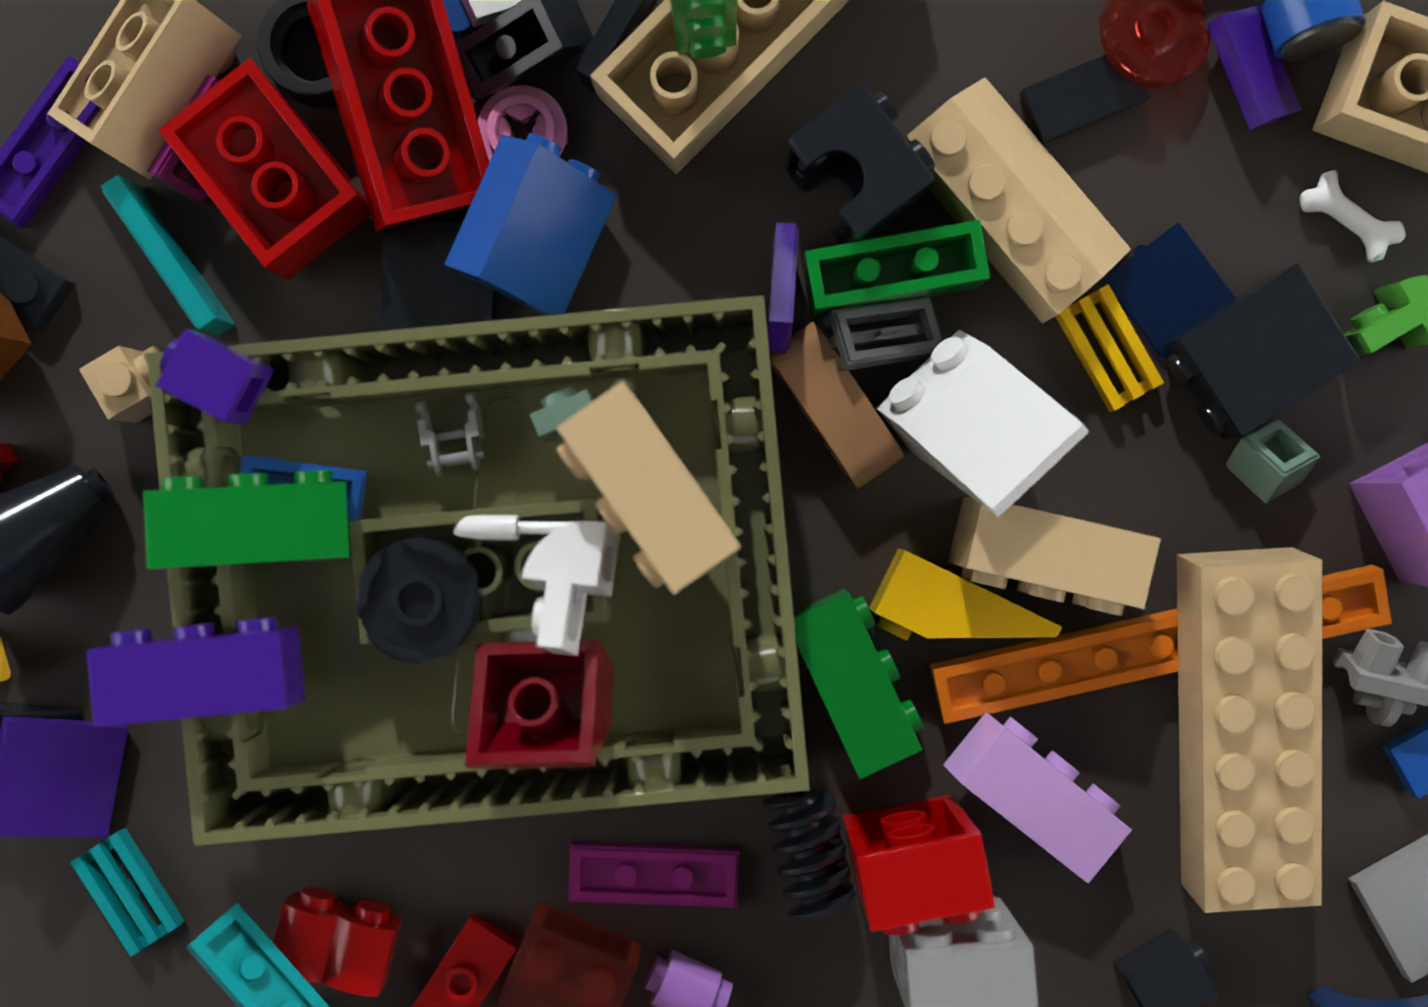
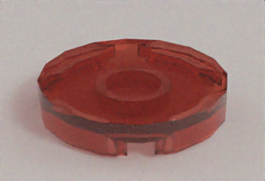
(1154, 39)

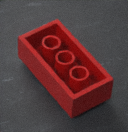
(402, 106)

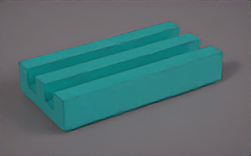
(120, 898)

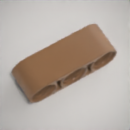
(836, 407)

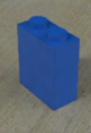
(532, 224)

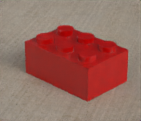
(918, 864)

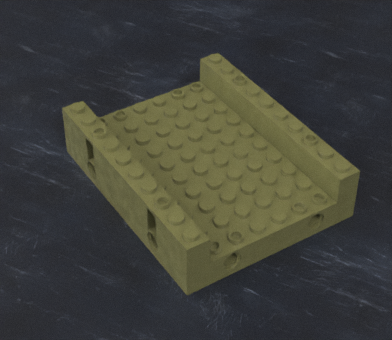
(381, 742)

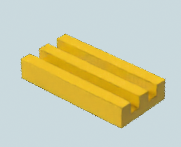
(1128, 339)

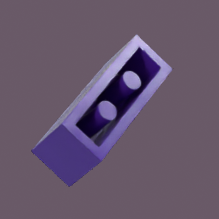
(196, 672)

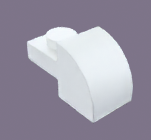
(569, 566)

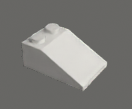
(980, 422)

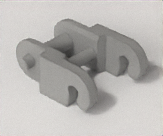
(472, 431)

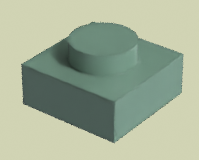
(557, 409)

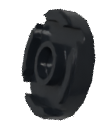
(419, 599)

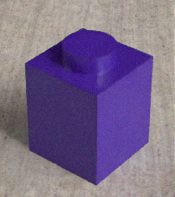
(213, 377)

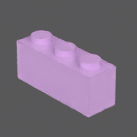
(1038, 795)

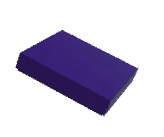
(58, 777)

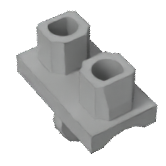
(1383, 681)

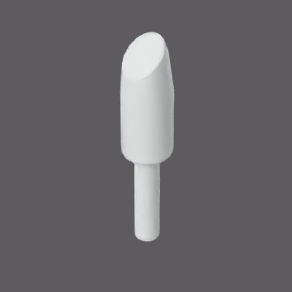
(501, 527)

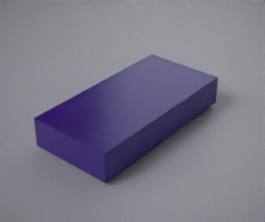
(1252, 68)
(782, 287)

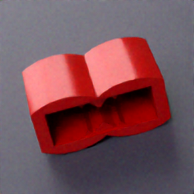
(338, 941)

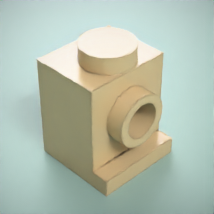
(121, 383)

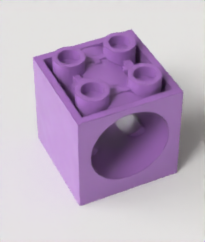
(1397, 511)

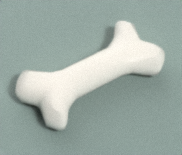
(1373, 232)

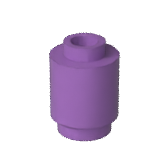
(686, 983)

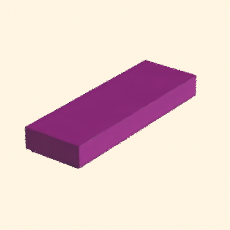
(654, 874)

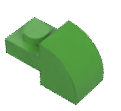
(1399, 314)

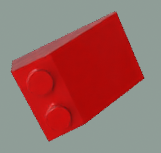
(266, 170)

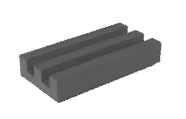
(846, 341)

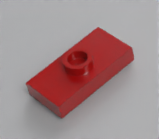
(469, 966)

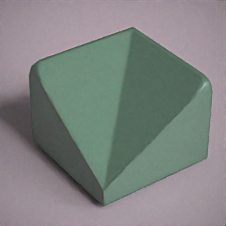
(1272, 460)

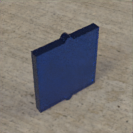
(1168, 287)

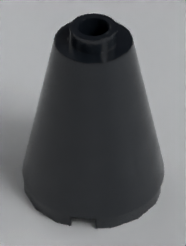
(44, 526)

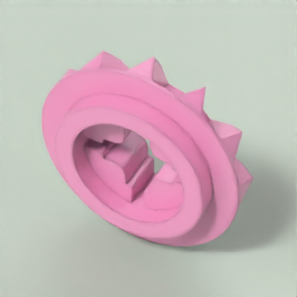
(522, 105)

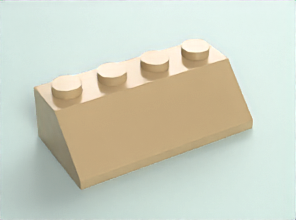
(1031, 212)

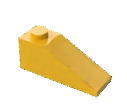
(943, 605)

